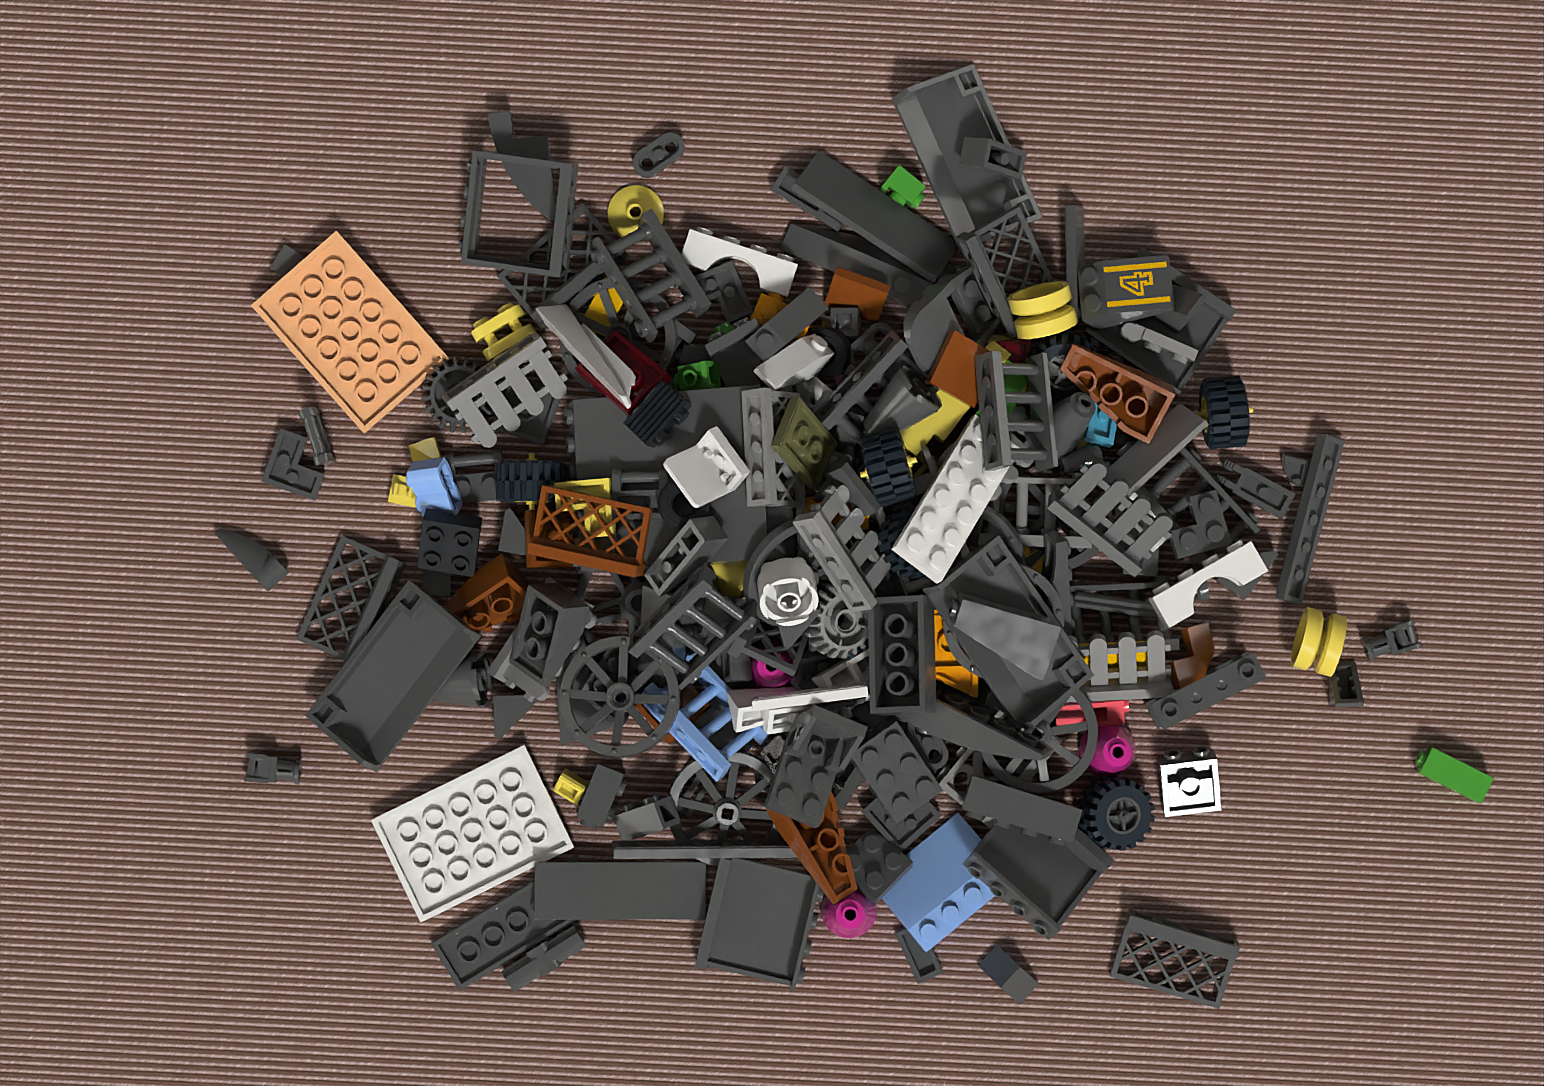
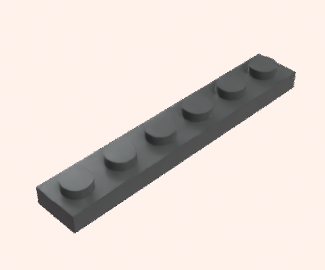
(1309, 519)

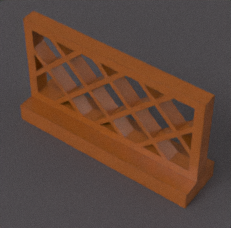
(590, 556)

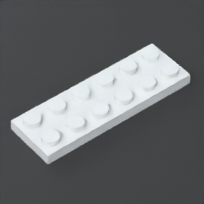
(950, 506)

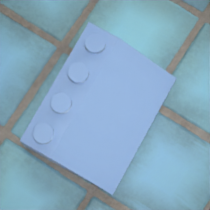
(939, 888)

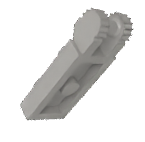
(1156, 342)

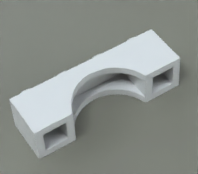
(704, 251)
(1176, 601)

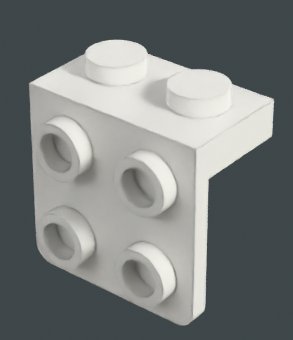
(707, 469)

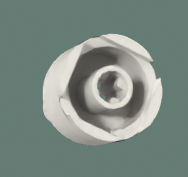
(787, 590)

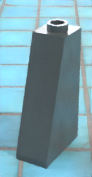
(650, 604)
(1008, 631)
(581, 708)

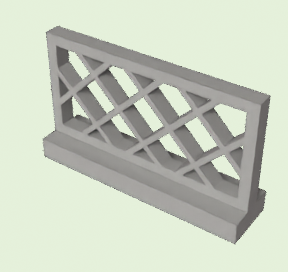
(760, 456)

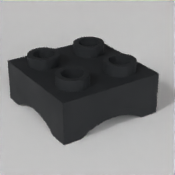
(449, 543)

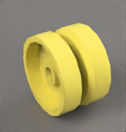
(1042, 310)
(1318, 641)

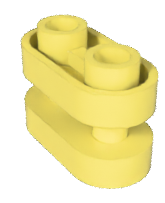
(486, 330)

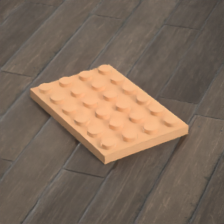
(350, 332)

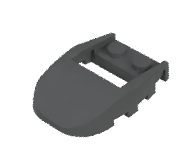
(932, 317)

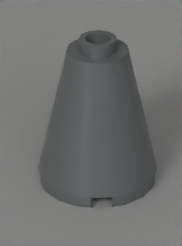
(902, 403)
(1070, 421)
(468, 683)

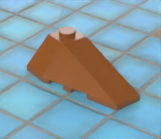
(1122, 392)
(491, 595)
(821, 850)

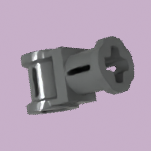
(1396, 639)
(269, 769)

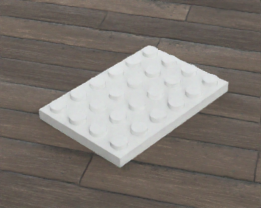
(472, 833)

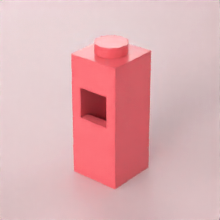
(1106, 713)

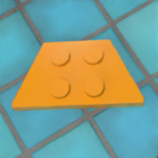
(947, 667)

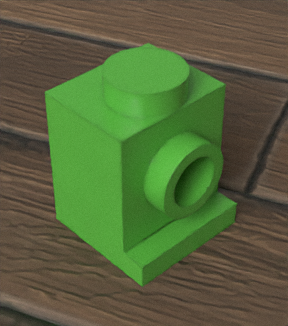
(904, 188)
(698, 376)

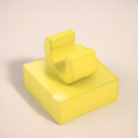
(400, 492)

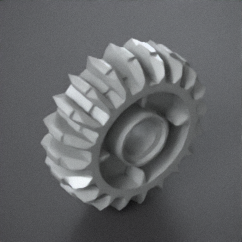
(836, 639)

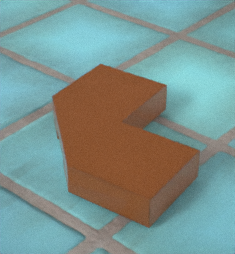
(1199, 651)

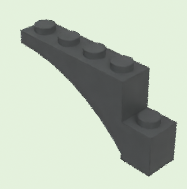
(1059, 574)

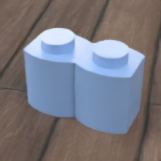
(434, 486)

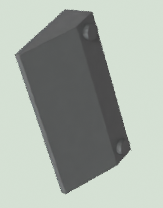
(936, 121)
(997, 577)
(392, 676)

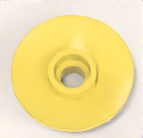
(624, 201)

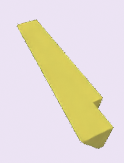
(942, 422)

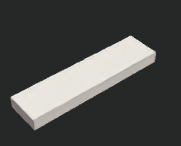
(810, 696)

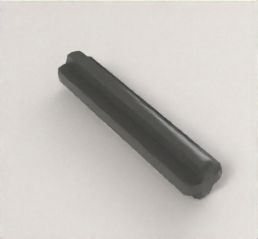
(1114, 604)

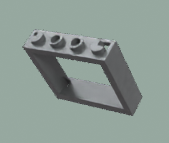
(563, 218)

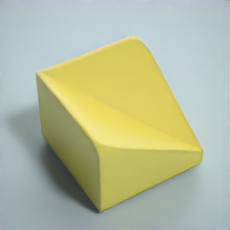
(425, 449)

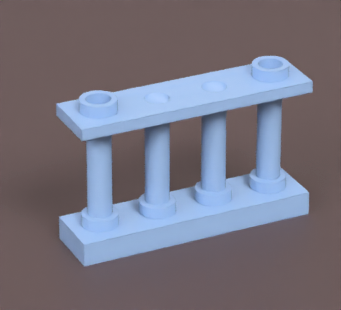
(696, 740)

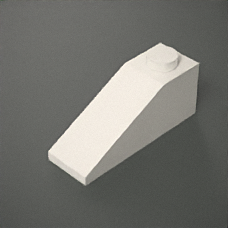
(795, 363)

